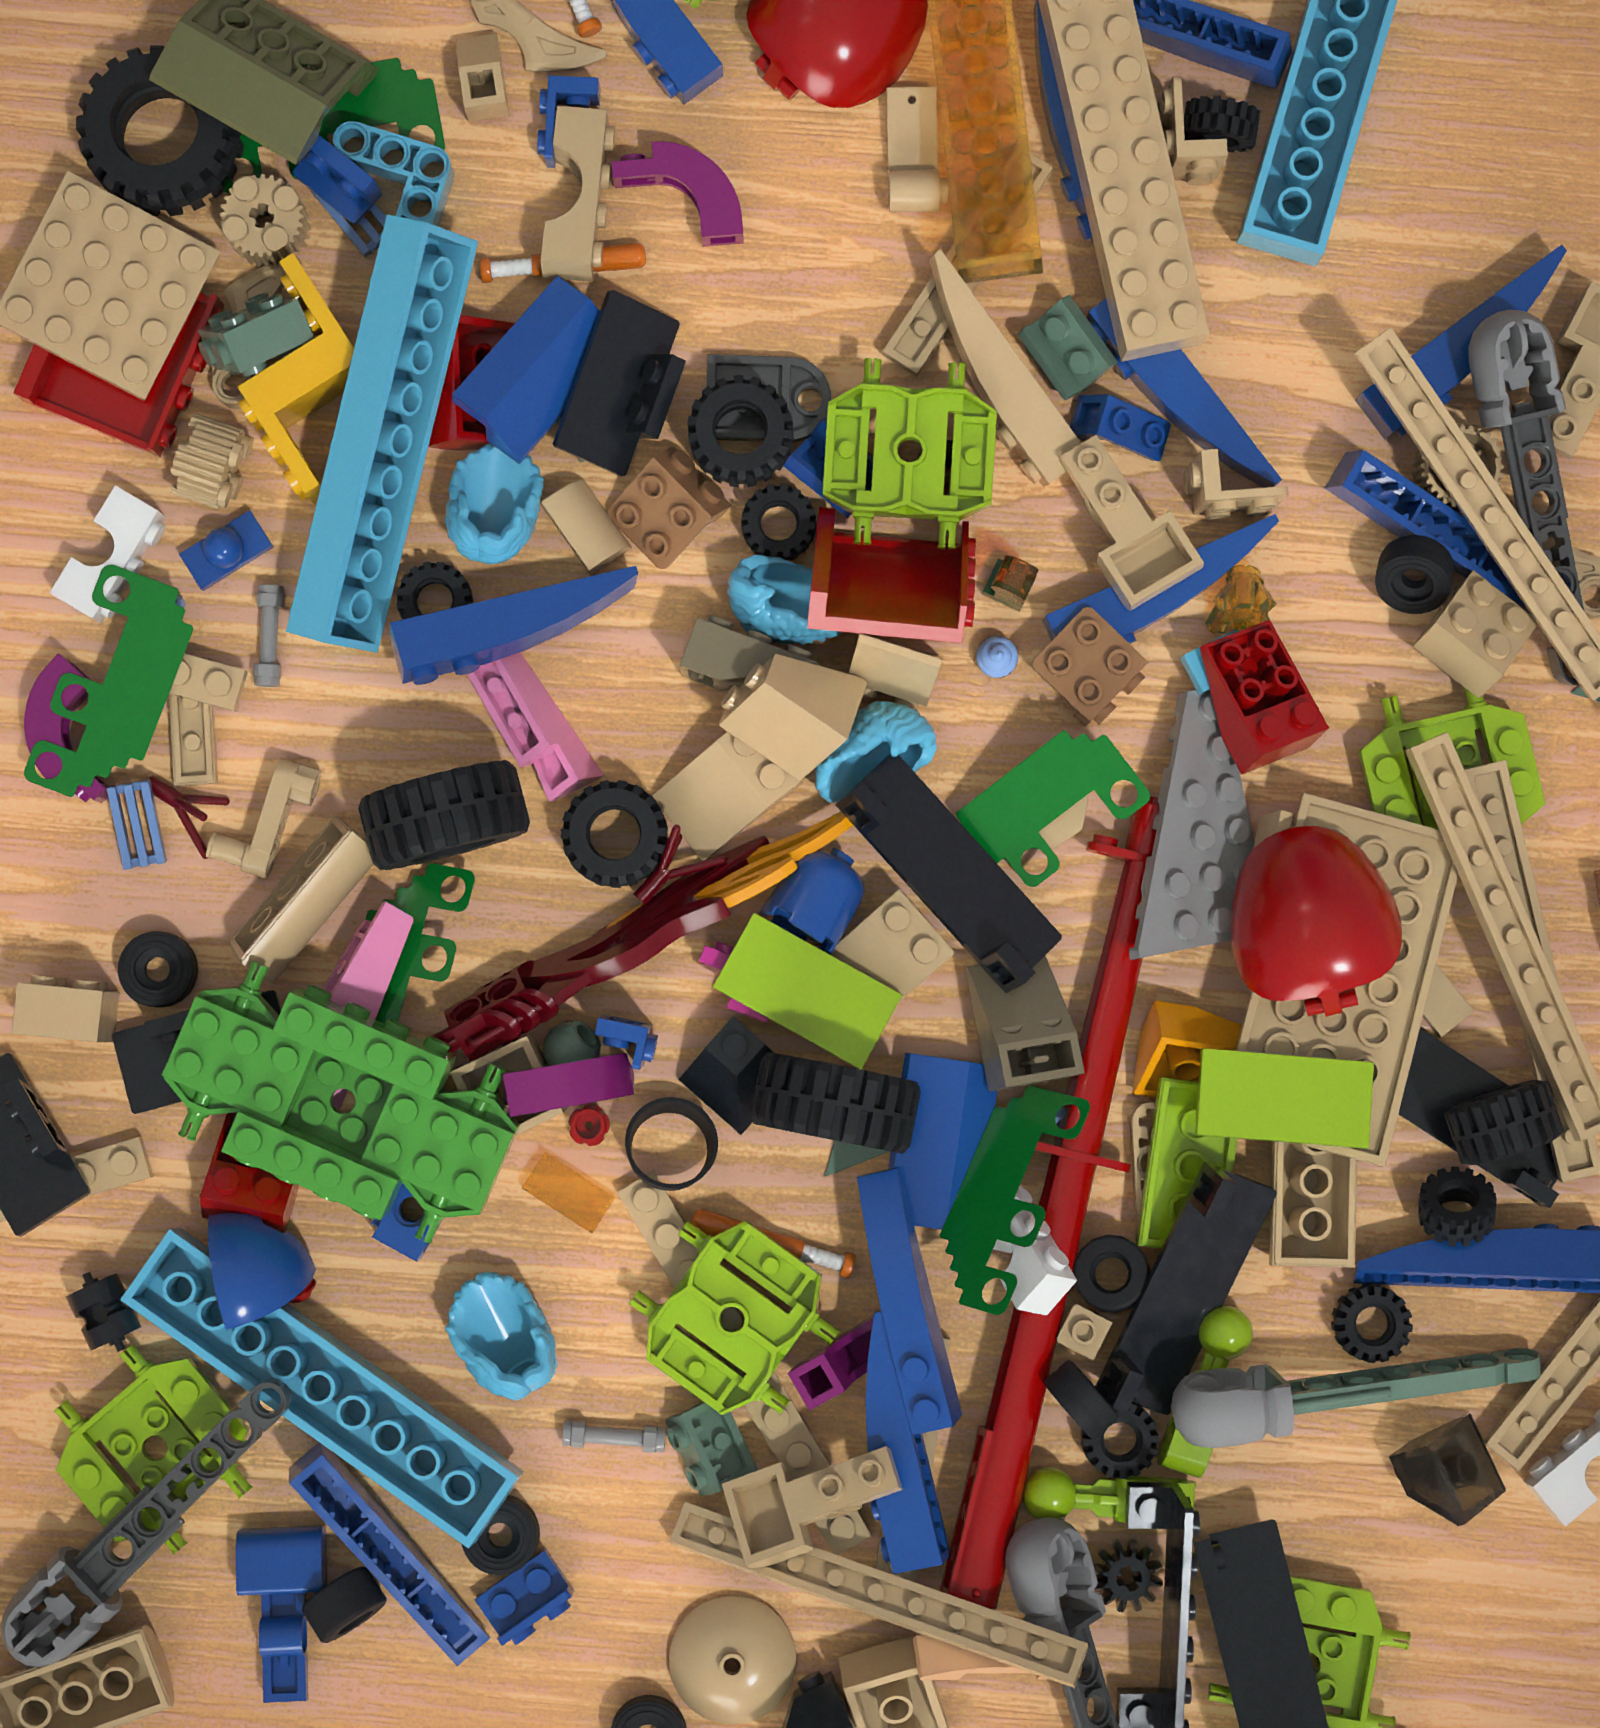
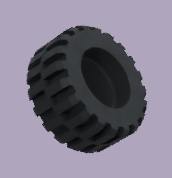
(150, 187)
(444, 814)
(835, 1102)

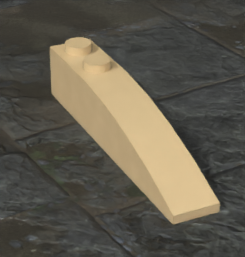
(1023, 409)

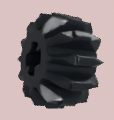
(1137, 1563)

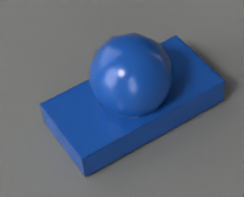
(226, 550)

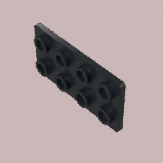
(621, 385)
(145, 1052)
(35, 1165)

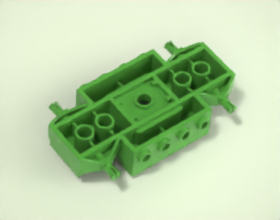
(282, 1085)

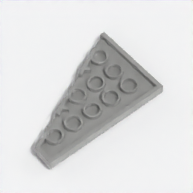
(1198, 838)

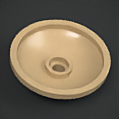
(739, 1630)

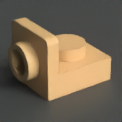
(1084, 1331)

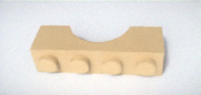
(571, 240)

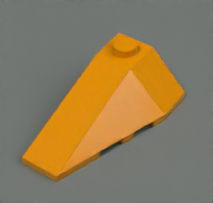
(1173, 1042)

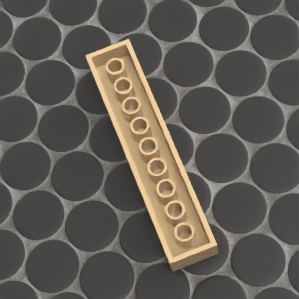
(1125, 176)

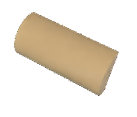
(303, 899)
(1312, 1208)
(92, 1687)

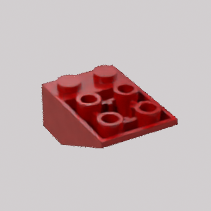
(1260, 697)
(245, 1189)

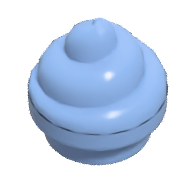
(997, 656)

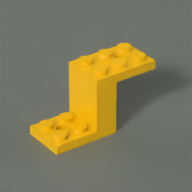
(299, 382)

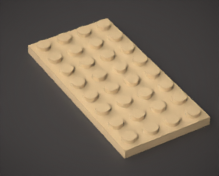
(1391, 1007)

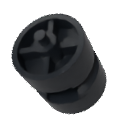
(103, 1311)

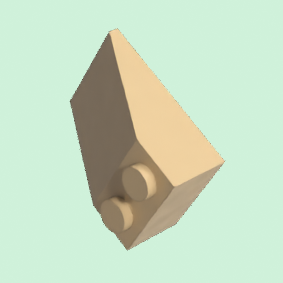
(895, 670)
(723, 793)
(895, 946)
(886, 1688)

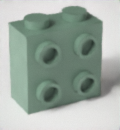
(255, 334)

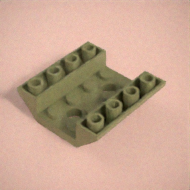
(256, 72)

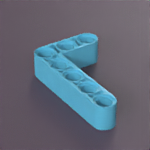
(407, 172)

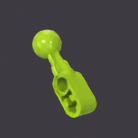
(1224, 1336)
(1054, 1494)

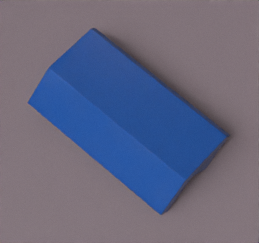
(530, 371)
(945, 1134)

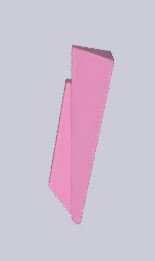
(534, 726)
(369, 964)

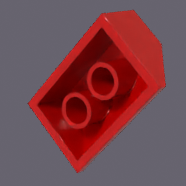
(452, 425)

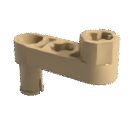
(288, 784)

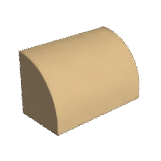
(586, 526)

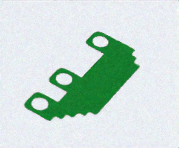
(387, 99)
(134, 691)
(1039, 790)
(415, 901)
(987, 1194)

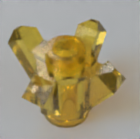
(1240, 601)

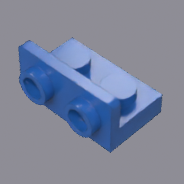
(338, 181)
(621, 1032)
(525, 1598)

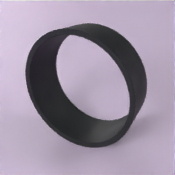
(684, 1108)

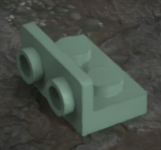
(1067, 348)
(709, 1447)

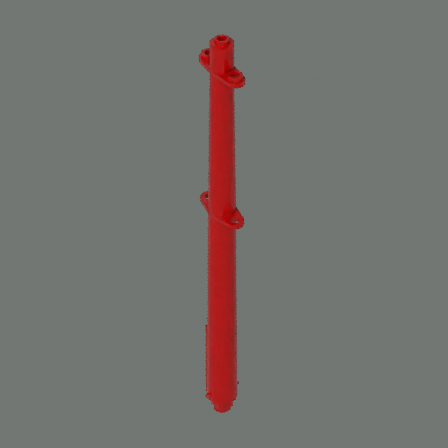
(1007, 1440)

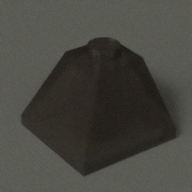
(1449, 1471)

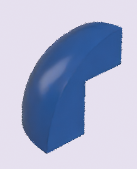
(254, 1267)

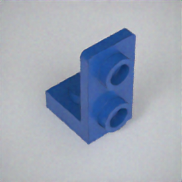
(568, 91)
(1120, 425)

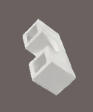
(133, 529)
(1040, 1268)
(1561, 1479)

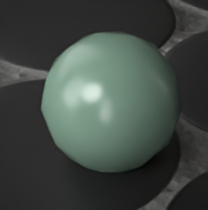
(570, 1043)

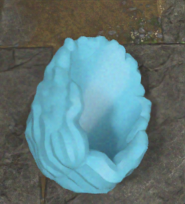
(492, 505)
(774, 599)
(876, 733)
(502, 1335)

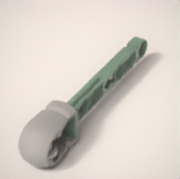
(1241, 1407)

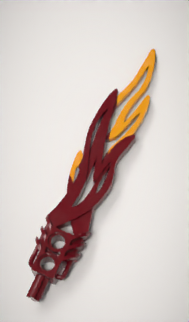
(537, 987)

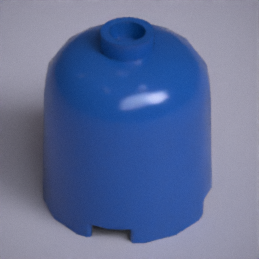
(817, 898)

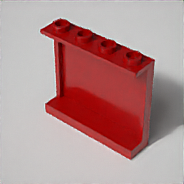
(100, 406)
(891, 585)

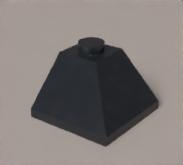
(728, 1073)
(818, 1704)

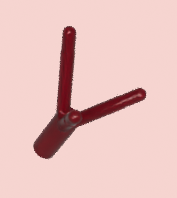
(182, 804)
(662, 874)

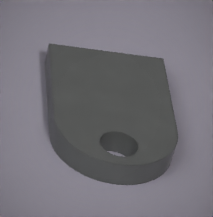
(787, 375)

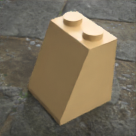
(793, 712)

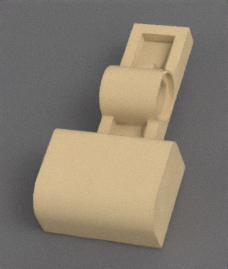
(1582, 379)
(1144, 552)
(774, 1510)

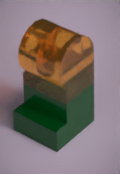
(1010, 582)

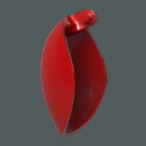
(835, 48)
(1312, 920)

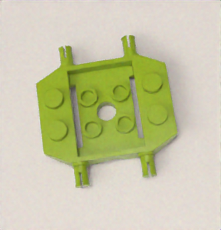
(905, 487)
(1504, 739)
(766, 1330)
(128, 1424)
(1344, 1660)

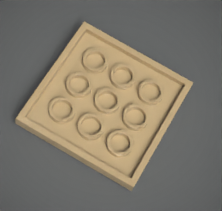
(106, 286)

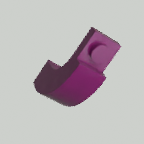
(697, 178)
(45, 725)
(569, 1084)
(833, 1367)

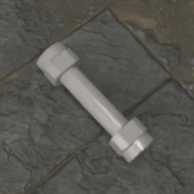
(270, 599)
(577, 1434)

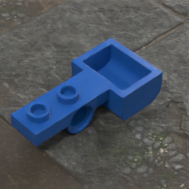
(282, 1568)

